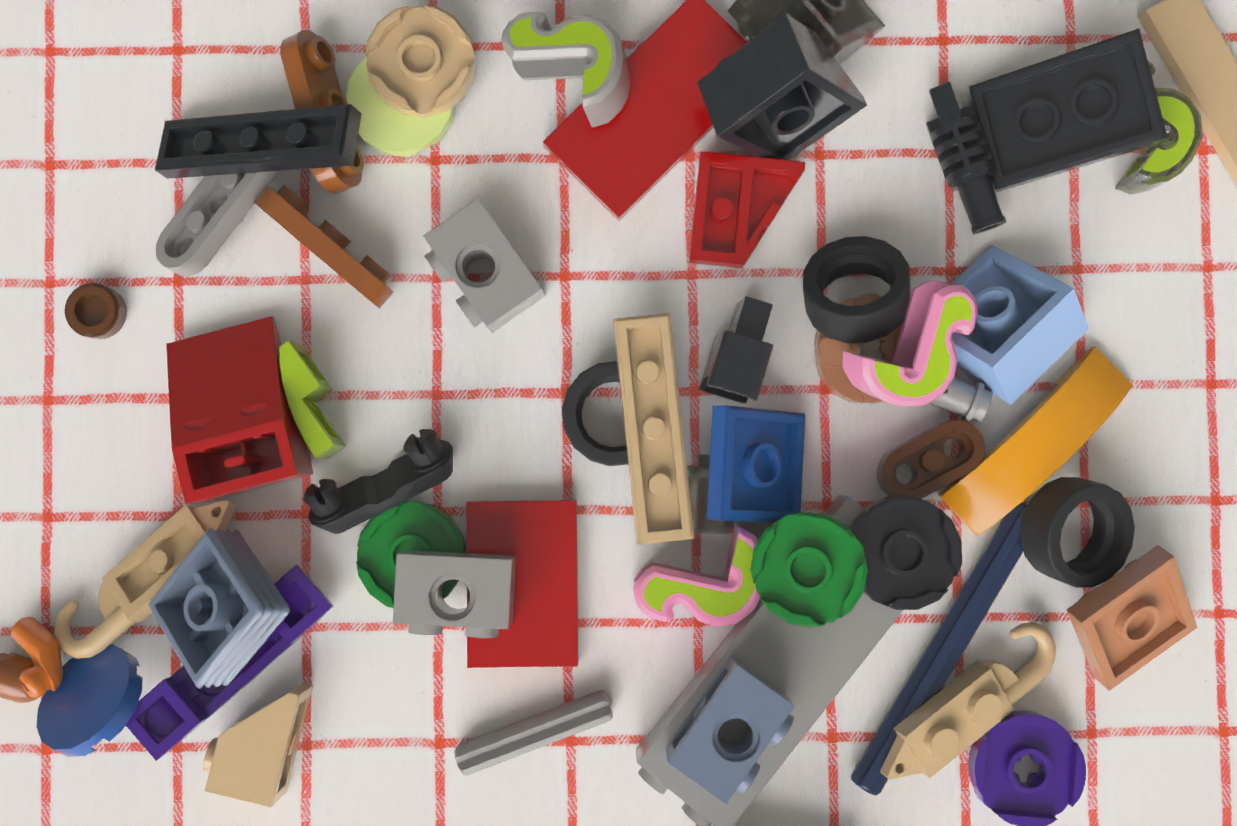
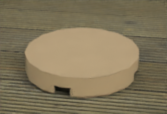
(420, 60)

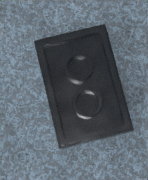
(1069, 111)

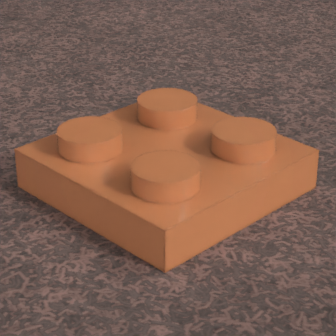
(1133, 617)

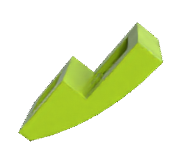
(303, 388)

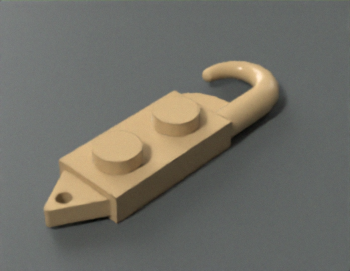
(139, 576)
(966, 709)

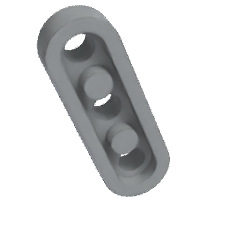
(208, 220)

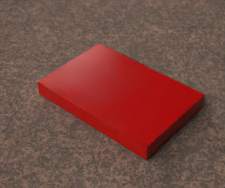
(545, 581)

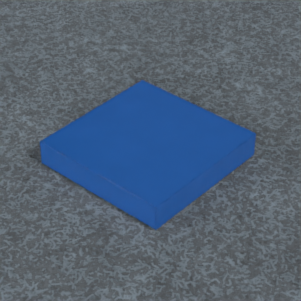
(755, 464)

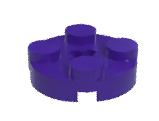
(1045, 793)

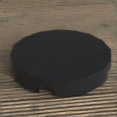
(908, 551)

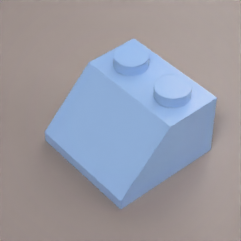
(1020, 324)

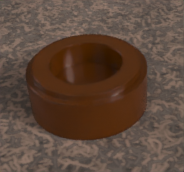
(95, 311)

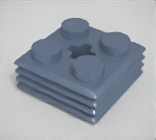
(218, 607)

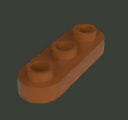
(314, 83)
(326, 244)

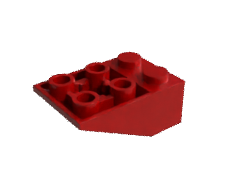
(232, 413)

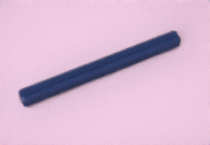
(946, 644)

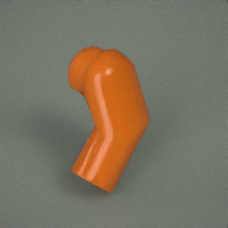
(45, 653)

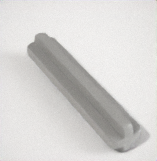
(533, 732)

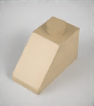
(258, 753)

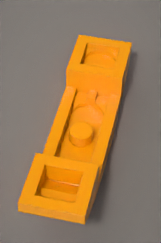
(1039, 443)

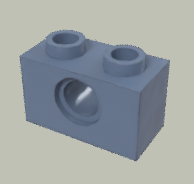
(724, 766)

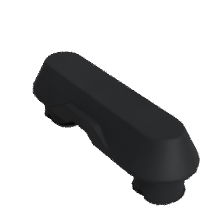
(342, 508)

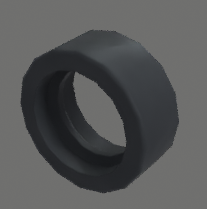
(850, 257)
(572, 415)
(1110, 536)

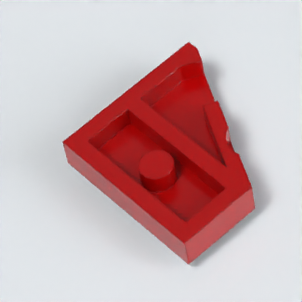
(737, 204)

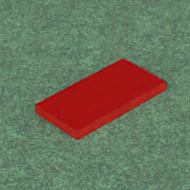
(660, 117)

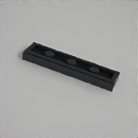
(259, 142)

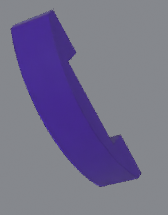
(179, 707)

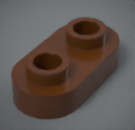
(928, 461)

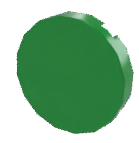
(403, 528)
(809, 568)

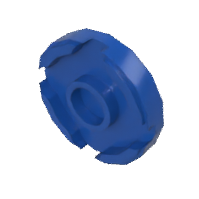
(90, 702)

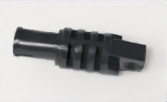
(965, 158)

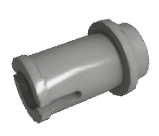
(965, 400)

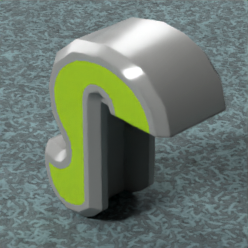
(572, 49)

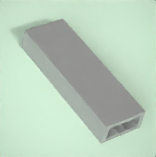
(797, 660)

